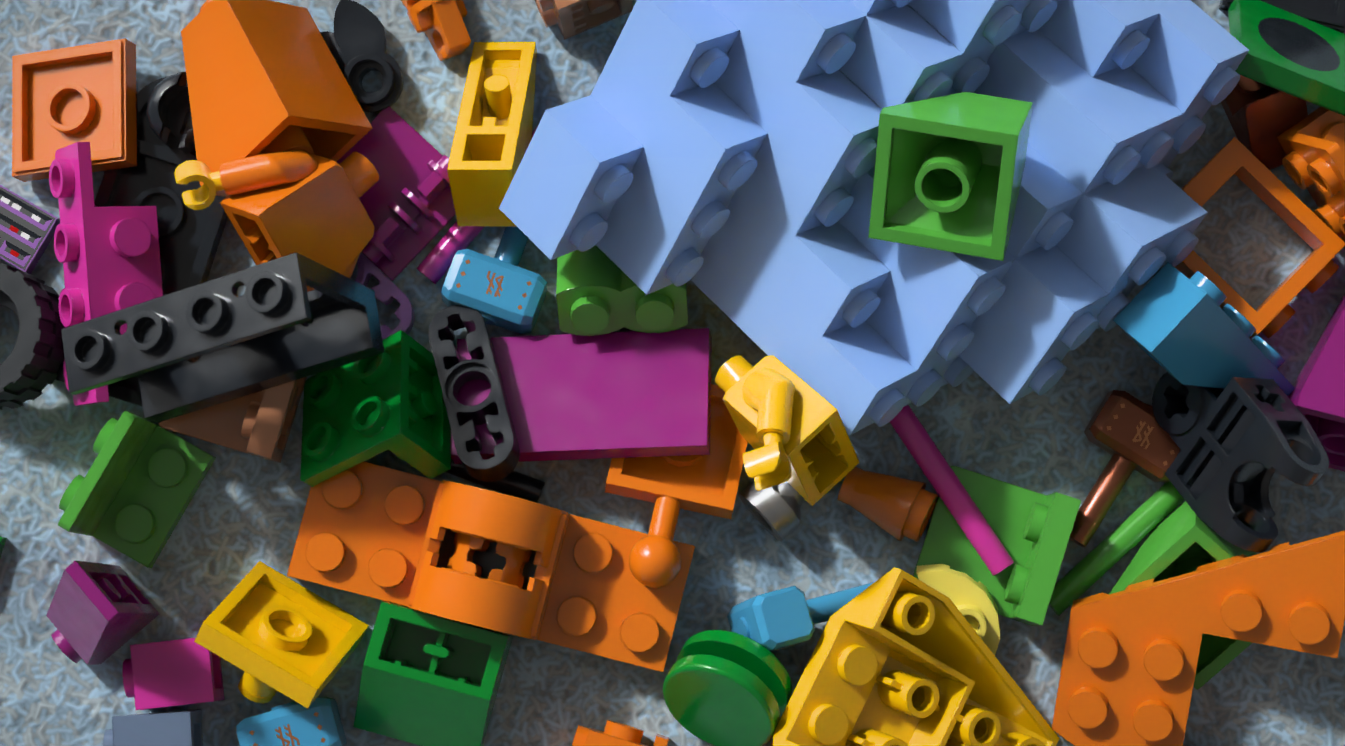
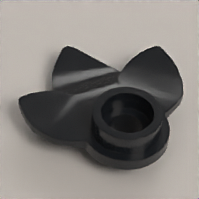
(361, 48)

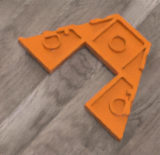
(1138, 649)

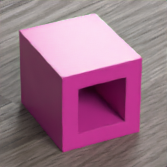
(172, 674)

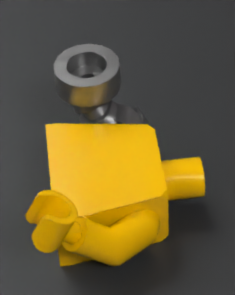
(795, 440)

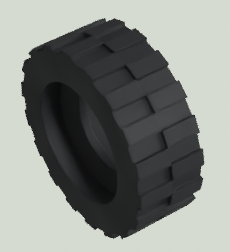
(39, 339)

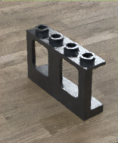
(218, 346)

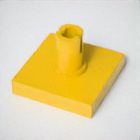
(280, 637)

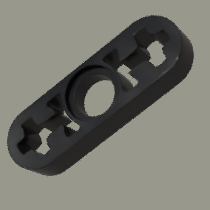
(492, 410)

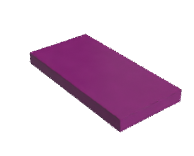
(601, 394)

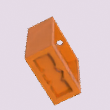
(1311, 273)

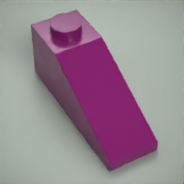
(97, 611)

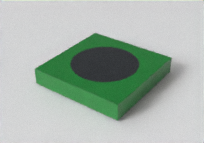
(1290, 53)

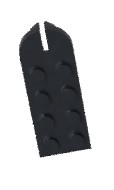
(185, 235)

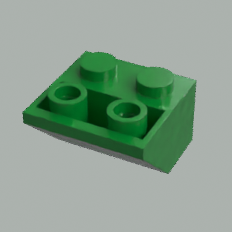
(430, 678)

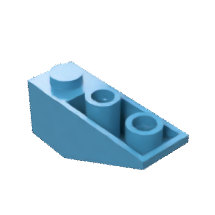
(1195, 339)

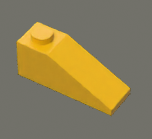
(492, 130)

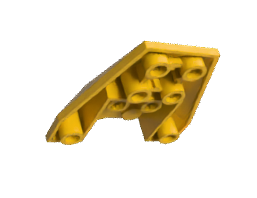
(906, 673)

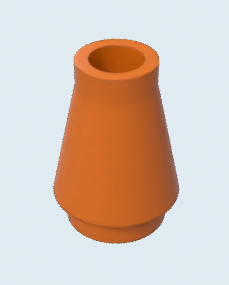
(891, 502)

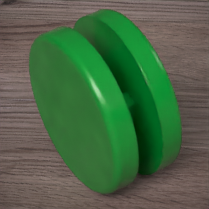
(727, 689)

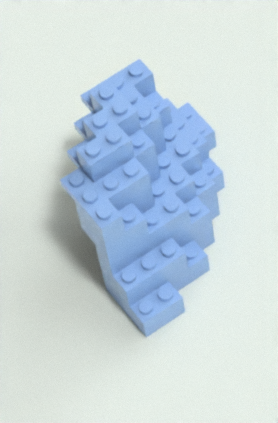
(746, 155)

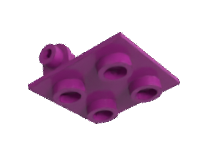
(411, 196)

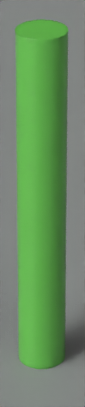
(1114, 547)

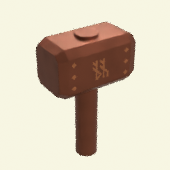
(1135, 441)

